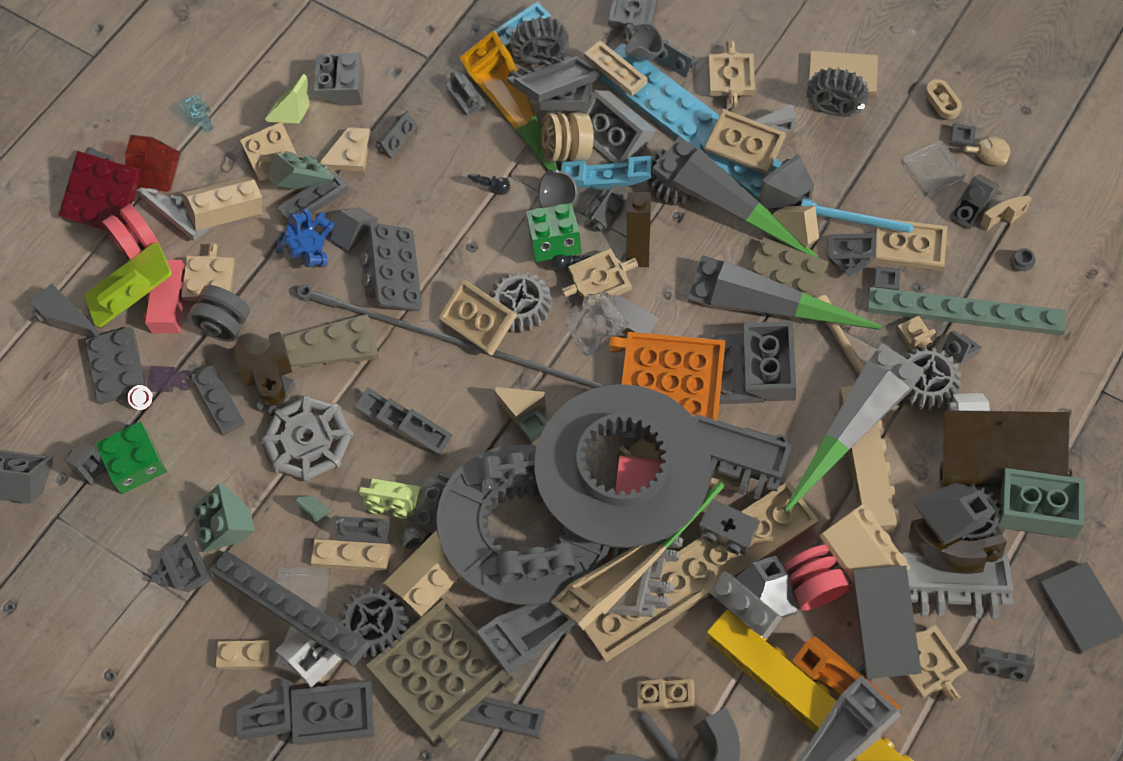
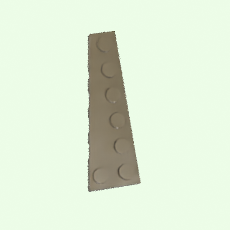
(326, 344)

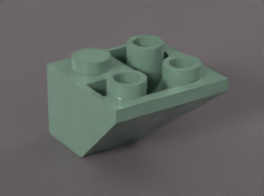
(297, 172)
(222, 519)

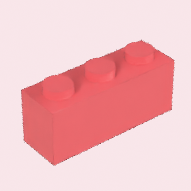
(166, 303)

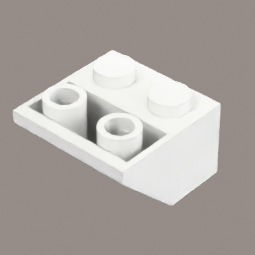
(307, 657)

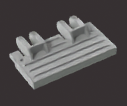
(934, 582)
(637, 598)

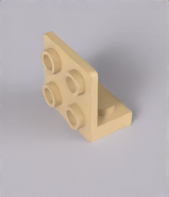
(262, 146)

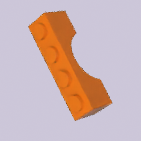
(827, 666)

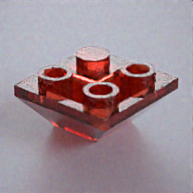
(155, 160)

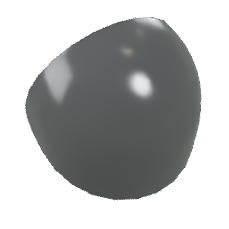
(645, 43)
(556, 188)

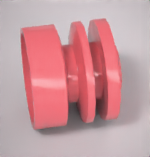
(816, 578)

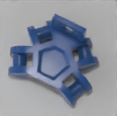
(306, 240)

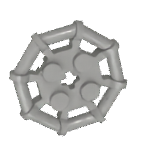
(308, 451)

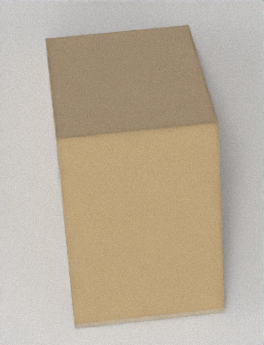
(800, 222)
(519, 402)

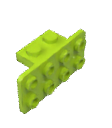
(127, 284)

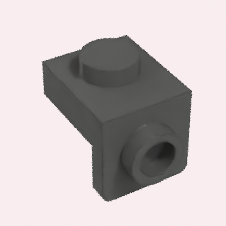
(961, 347)

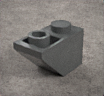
(974, 200)

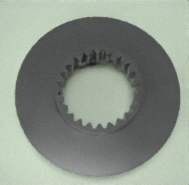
(623, 518)
(463, 534)

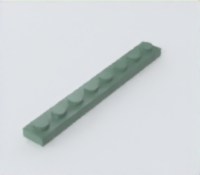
(966, 311)

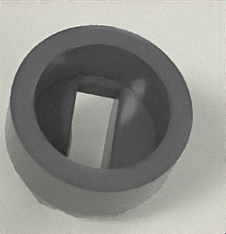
(410, 537)

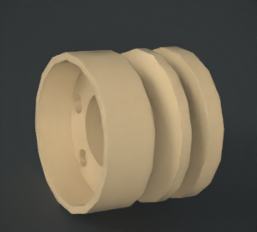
(567, 137)

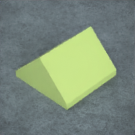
(292, 104)

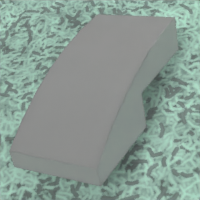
(638, 318)

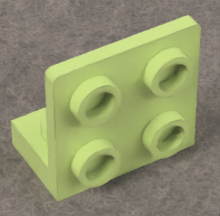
(390, 498)

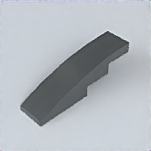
(403, 422)

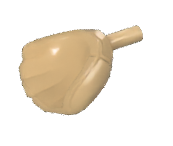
(991, 151)

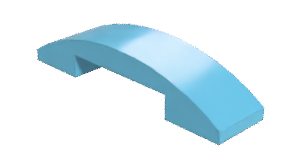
(607, 175)

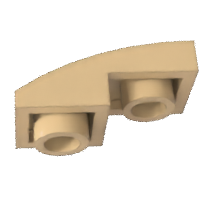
(665, 695)

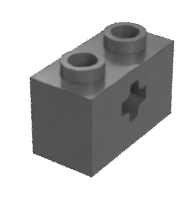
(721, 516)

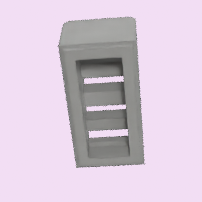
(781, 119)

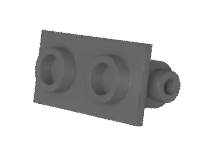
(676, 59)
(464, 93)
(399, 132)
(608, 200)
(362, 529)
(1013, 667)

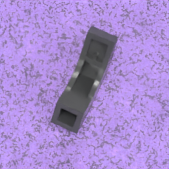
(719, 737)

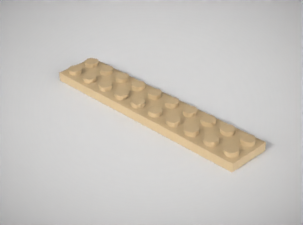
(700, 568)

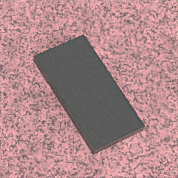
(886, 622)

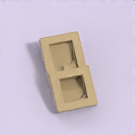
(1009, 210)

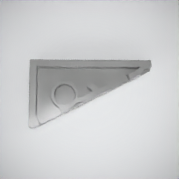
(174, 210)

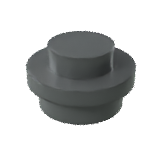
(1023, 259)

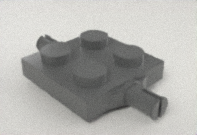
(631, 14)

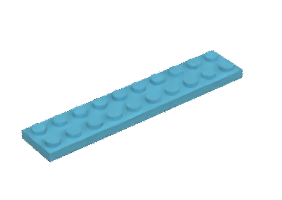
(682, 116)

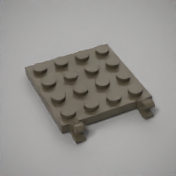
(440, 671)

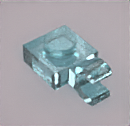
(197, 109)

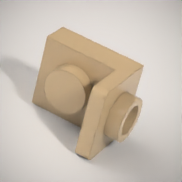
(916, 334)

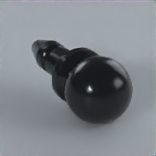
(500, 185)
(560, 261)

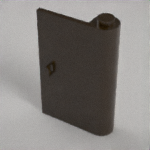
(980, 448)

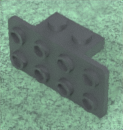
(391, 268)

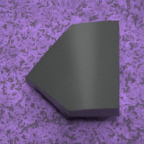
(852, 251)
(181, 567)

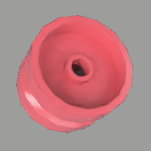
(132, 232)

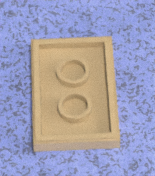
(862, 64)
(745, 142)
(920, 248)
(477, 316)

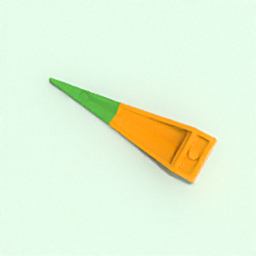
(489, 65)

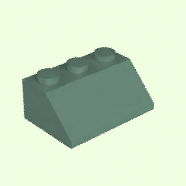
(1042, 503)

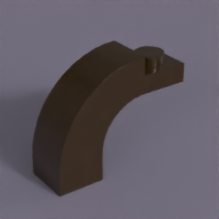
(958, 555)

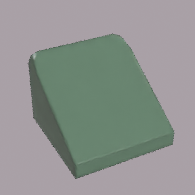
(312, 508)

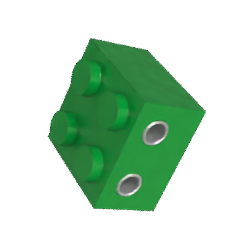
(554, 231)
(131, 457)

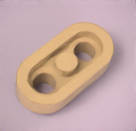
(944, 101)

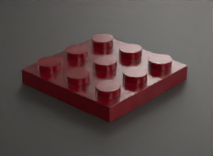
(98, 190)

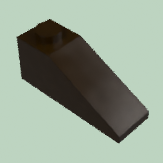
(638, 227)

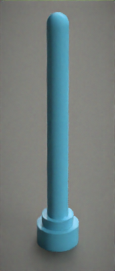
(859, 218)

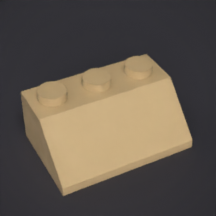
(223, 202)
(861, 543)
(423, 578)

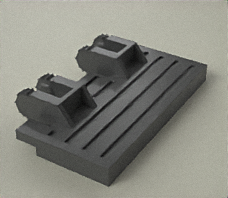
(553, 77)
(747, 451)

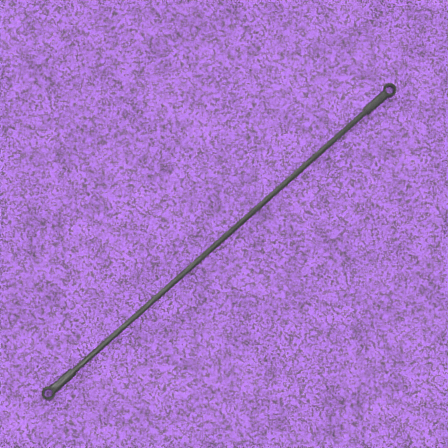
(335, 302)

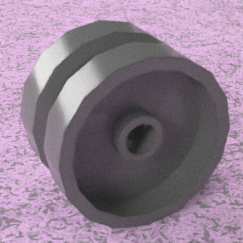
(218, 313)

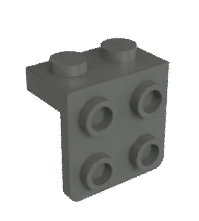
(426, 509)

